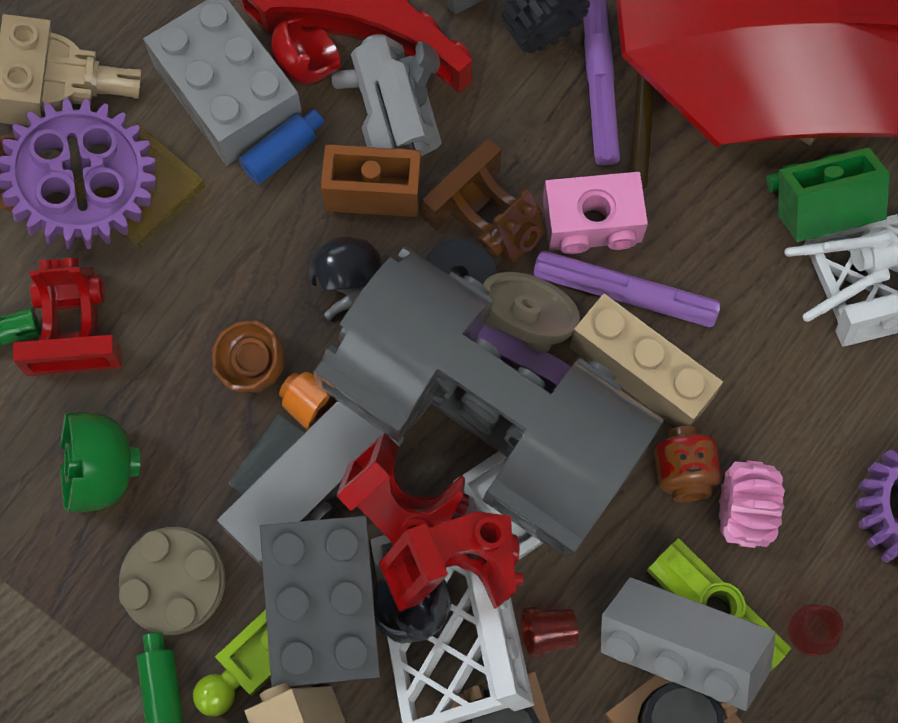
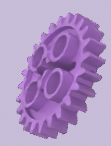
(32, 178)

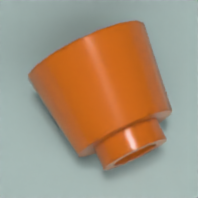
(304, 399)

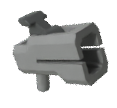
(394, 93)

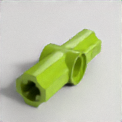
(688, 576)

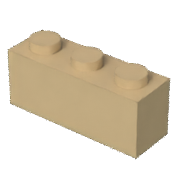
(645, 363)

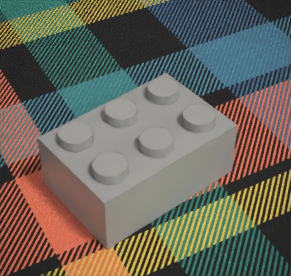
(222, 77)

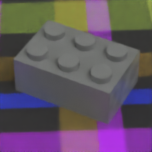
(319, 601)

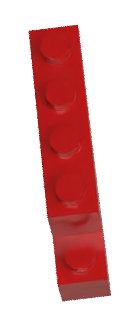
(367, 18)

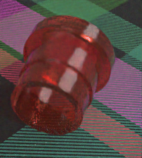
(548, 631)
(804, 640)

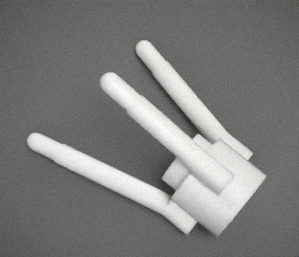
(869, 252)

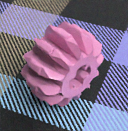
(751, 504)

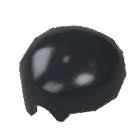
(344, 263)
(413, 623)

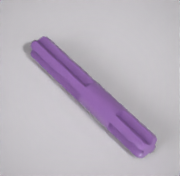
(601, 83)
(627, 288)

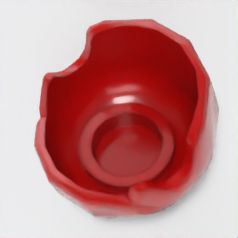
(304, 54)

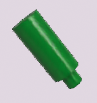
(159, 681)

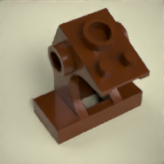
(471, 190)

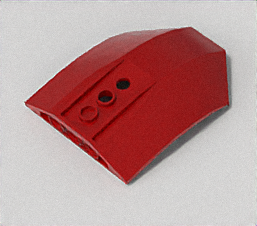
(769, 65)

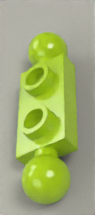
(245, 664)

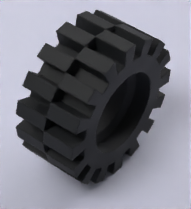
(542, 21)

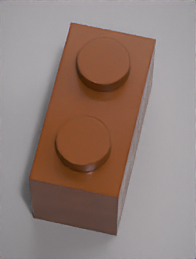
(371, 180)

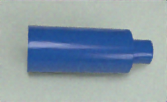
(280, 146)

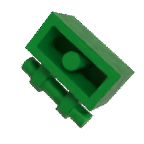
(831, 193)

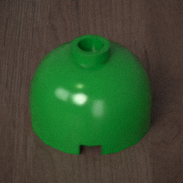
(95, 462)

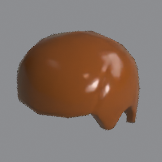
(248, 357)

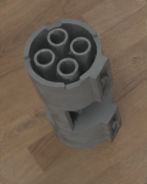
(417, 346)

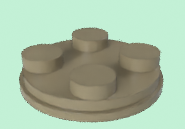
(531, 310)
(171, 580)

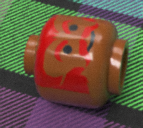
(687, 464)

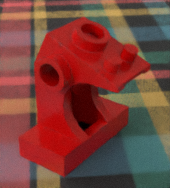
(63, 286)
(375, 491)
(422, 553)

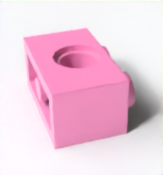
(613, 195)

